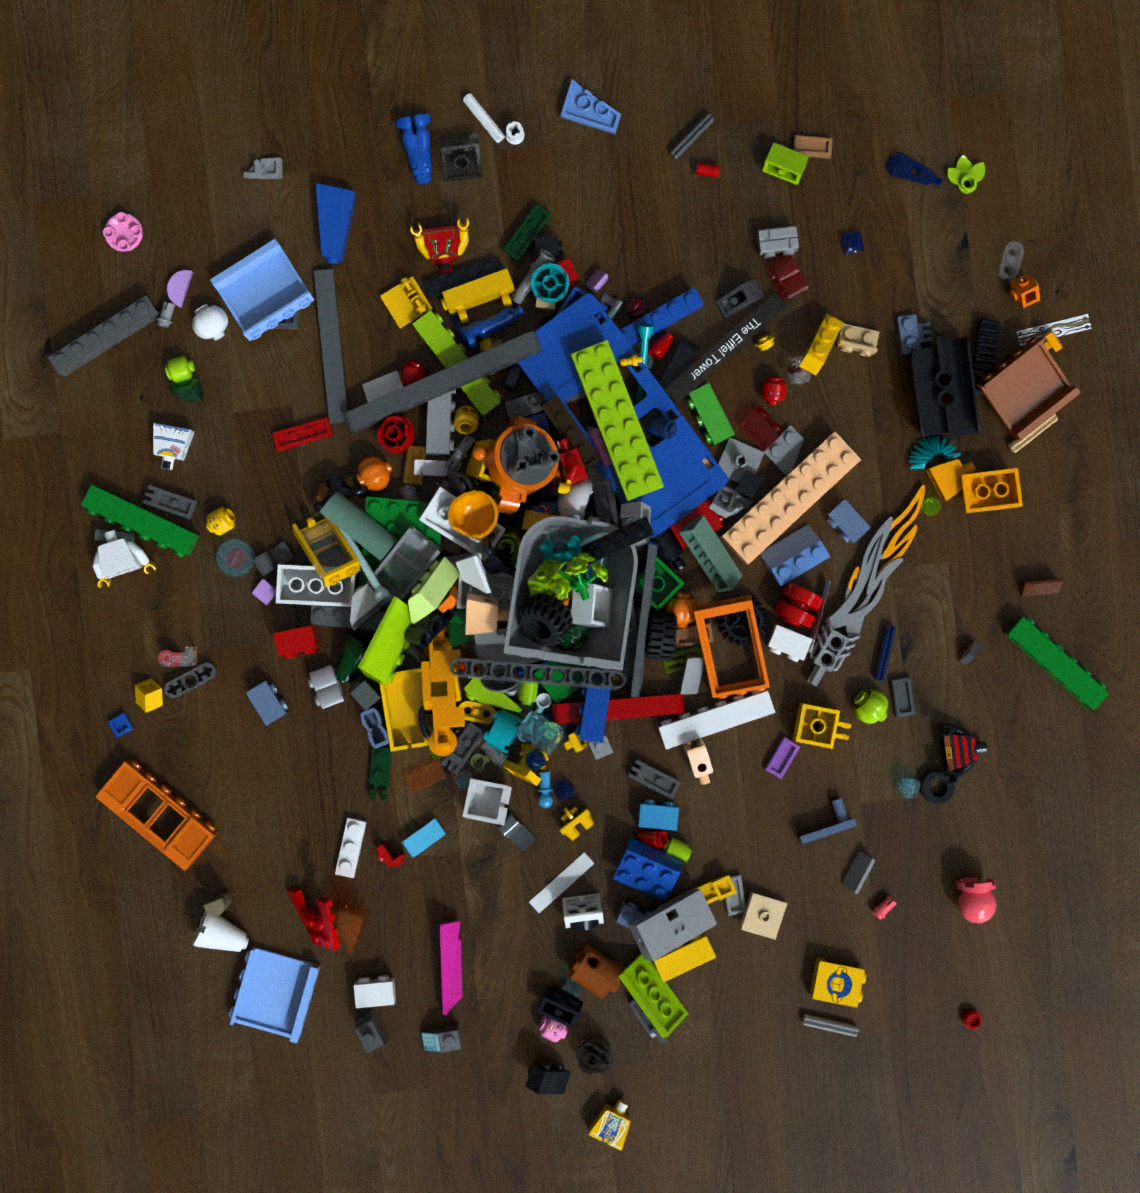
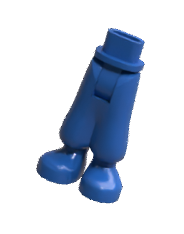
(417, 146)
(488, 326)

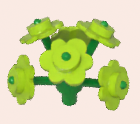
(574, 576)

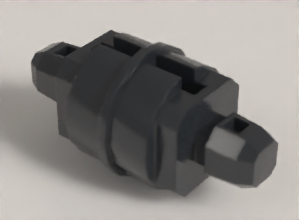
(669, 550)

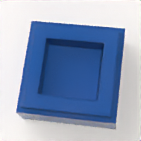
(121, 724)

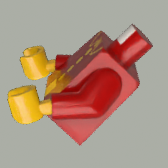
(570, 466)

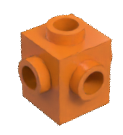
(1024, 291)

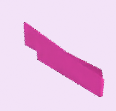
(450, 964)

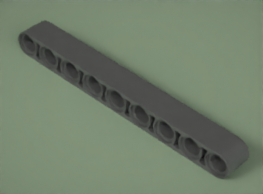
(547, 673)

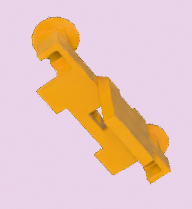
(445, 713)

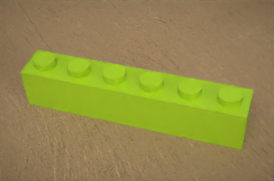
(449, 353)

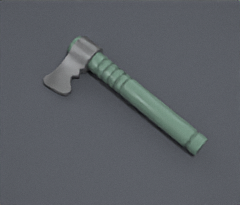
(615, 305)

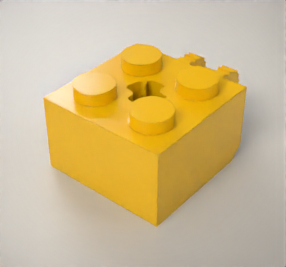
(828, 721)

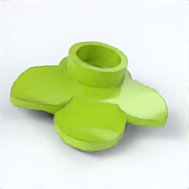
(966, 172)

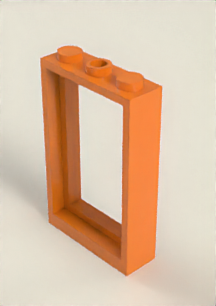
(721, 608)

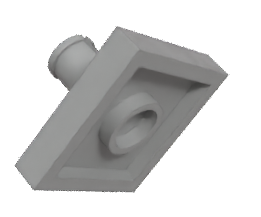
(738, 458)

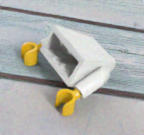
(118, 558)

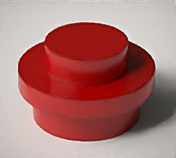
(972, 1019)

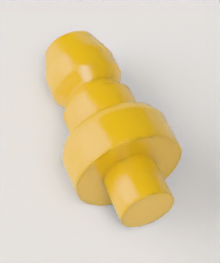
(634, 360)

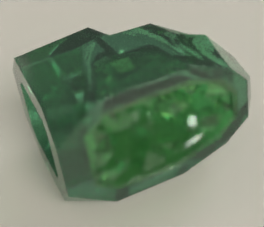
(188, 390)

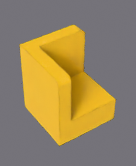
(148, 695)

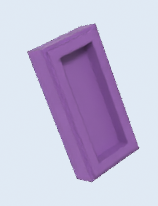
(782, 757)

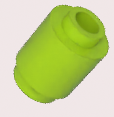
(527, 693)
(678, 849)

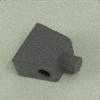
(370, 1032)

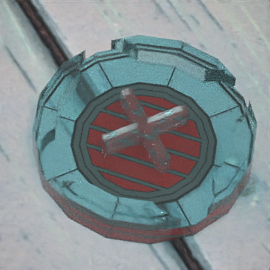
(235, 557)

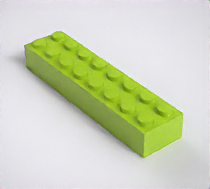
(616, 420)

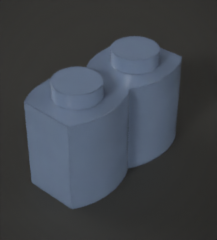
(377, 732)

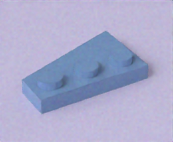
(588, 110)

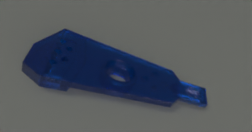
(906, 167)

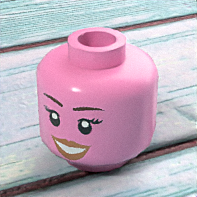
(552, 1029)

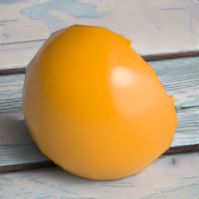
(473, 514)

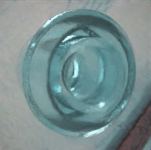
(908, 787)

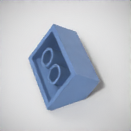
(794, 555)

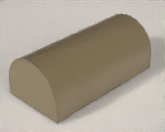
(218, 904)

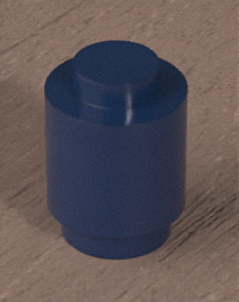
(662, 427)

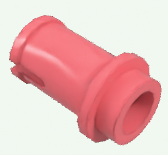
(882, 909)

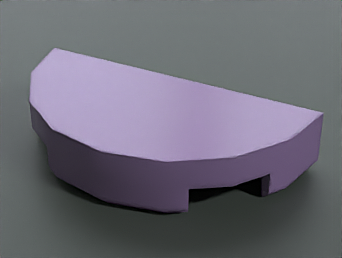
(178, 286)

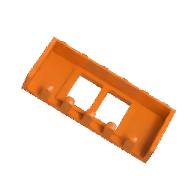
(188, 838)

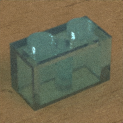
(540, 732)

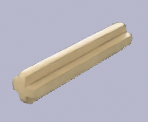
(1016, 444)

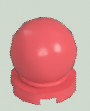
(976, 900)

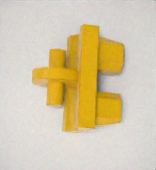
(583, 817)

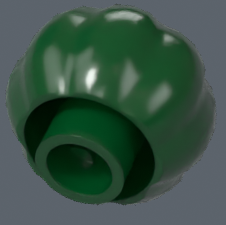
(574, 638)

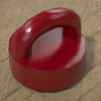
(635, 307)

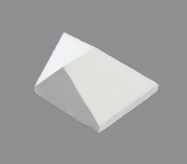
(473, 572)

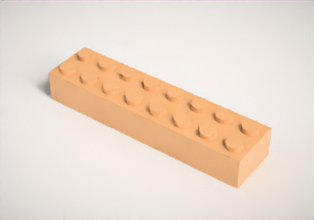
(790, 498)

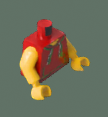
(442, 243)

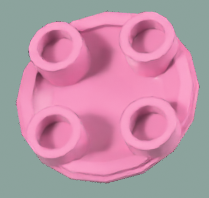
(123, 232)

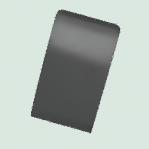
(269, 560)
(516, 832)

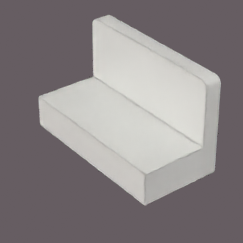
(382, 386)

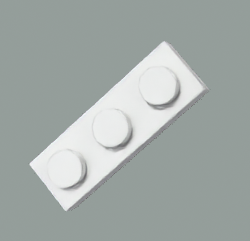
(350, 847)

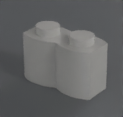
(326, 687)

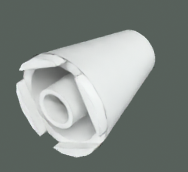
(219, 934)

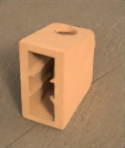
(483, 614)
(697, 754)

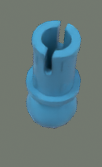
(545, 799)

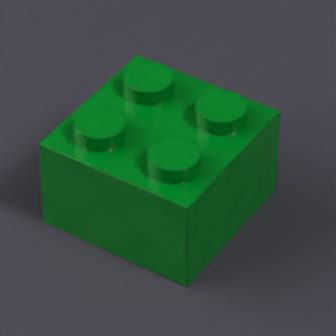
(664, 587)

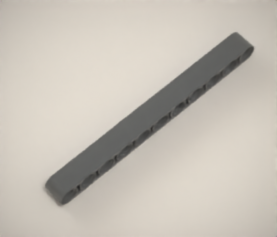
(443, 382)

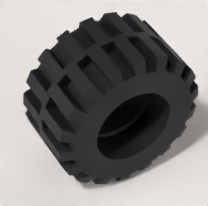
(545, 619)
(661, 635)

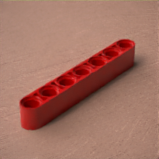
(624, 708)

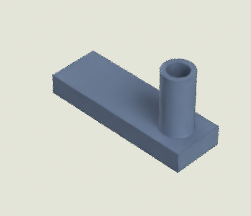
(843, 820)

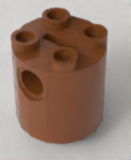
(595, 972)

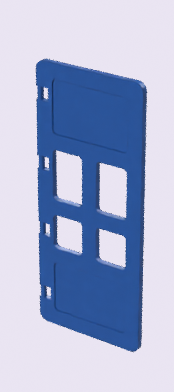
(677, 459)

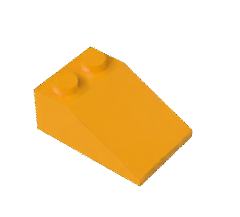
(991, 490)

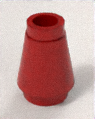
(659, 346)
(655, 838)

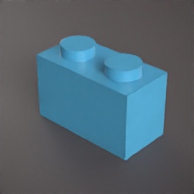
(658, 816)

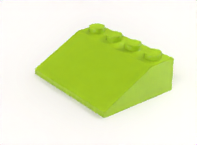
(387, 644)

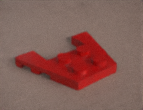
(317, 922)

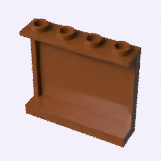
(1027, 388)

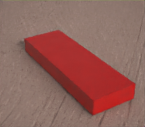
(302, 434)

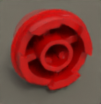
(396, 434)

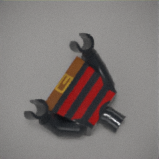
(959, 751)

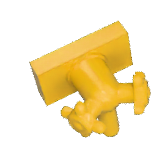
(521, 769)

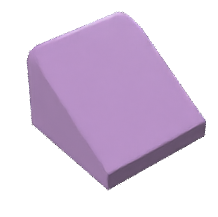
(597, 280)
(265, 591)

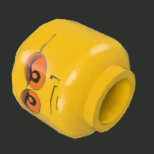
(466, 420)

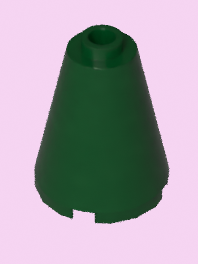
(351, 654)

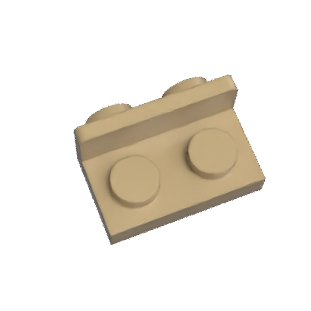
(858, 340)

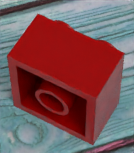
(297, 640)

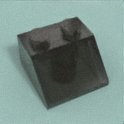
(461, 156)

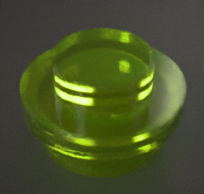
(931, 506)

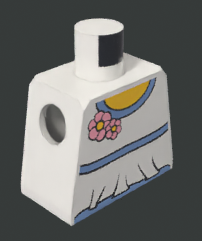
(171, 443)

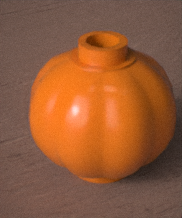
(373, 473)
(683, 606)

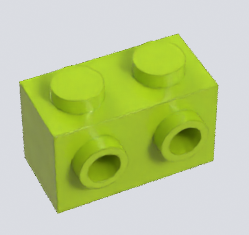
(785, 163)

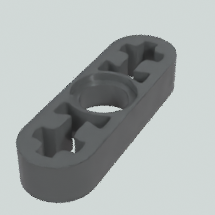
(181, 691)

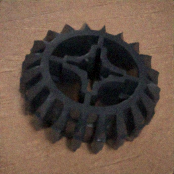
(726, 628)

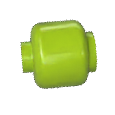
(179, 369)

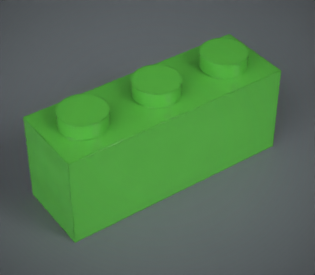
(710, 415)

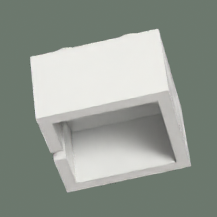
(594, 611)
(486, 801)

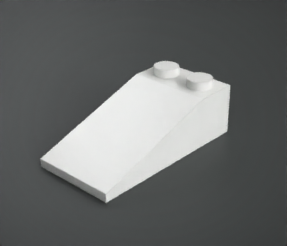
(437, 518)

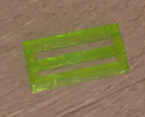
(666, 664)

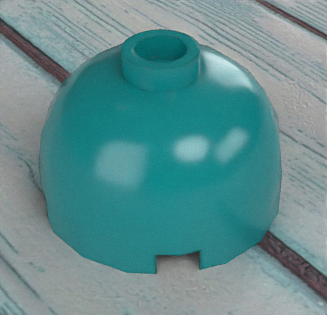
(550, 283)

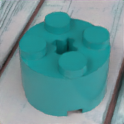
(503, 730)

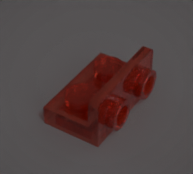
(761, 428)

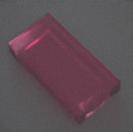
(596, 438)

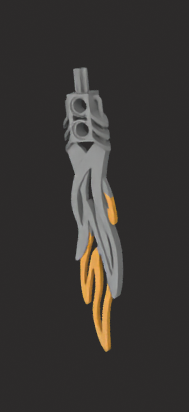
(867, 571)

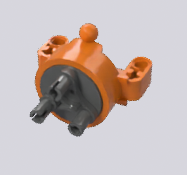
(519, 462)

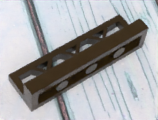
(569, 429)

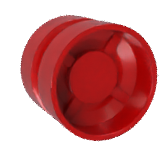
(796, 610)

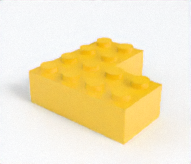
(401, 705)

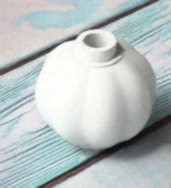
(210, 322)

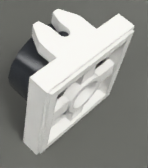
(582, 911)

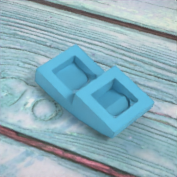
(423, 838)

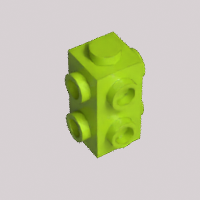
(540, 580)

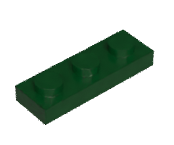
(527, 232)

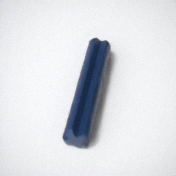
(884, 653)

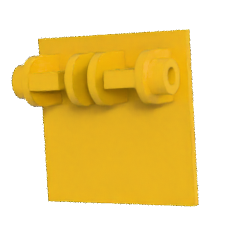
(406, 302)

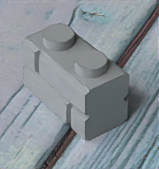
(777, 241)

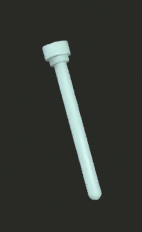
(381, 594)

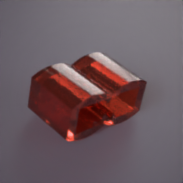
(788, 278)

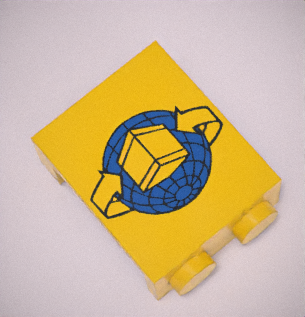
(837, 983)

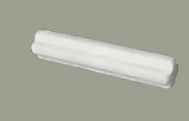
(483, 117)

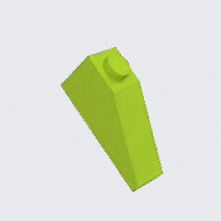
(478, 692)

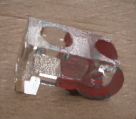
(171, 658)

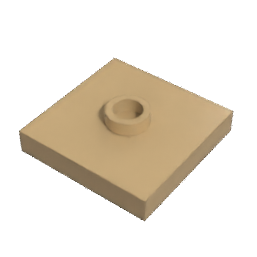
(763, 915)

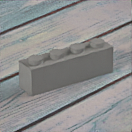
(440, 425)

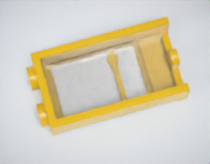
(327, 550)

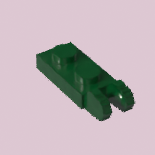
(380, 771)

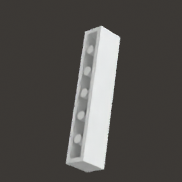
(715, 719)

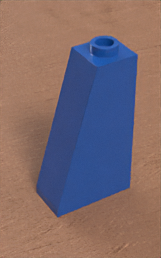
(335, 219)

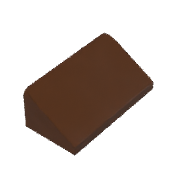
(1040, 587)

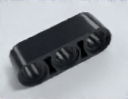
(428, 628)

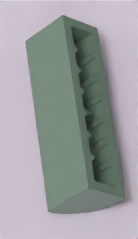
(359, 525)
(711, 554)

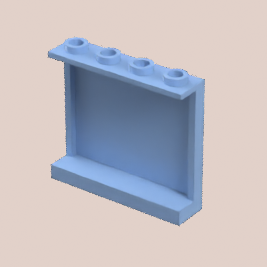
(262, 290)
(274, 993)

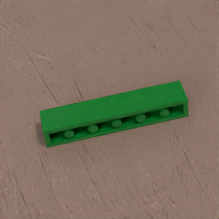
(140, 520)
(1056, 662)

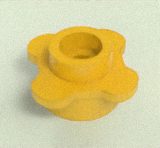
(765, 342)

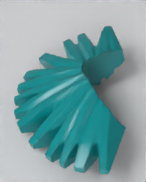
(930, 450)

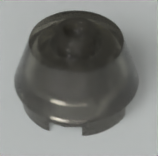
(594, 1055)

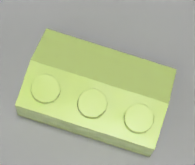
(432, 588)

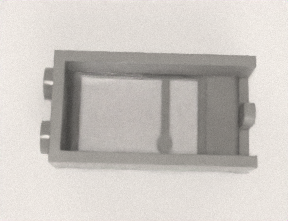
(406, 563)

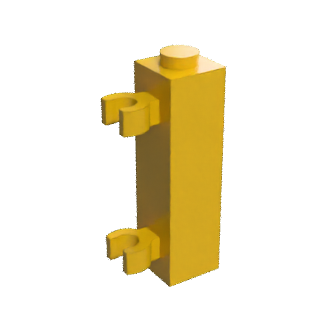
(478, 292)

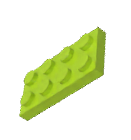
(653, 995)

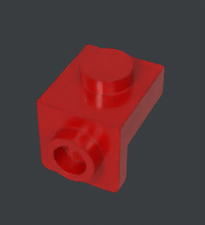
(385, 855)

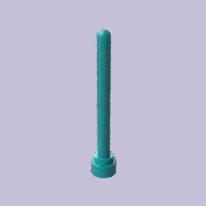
(645, 332)

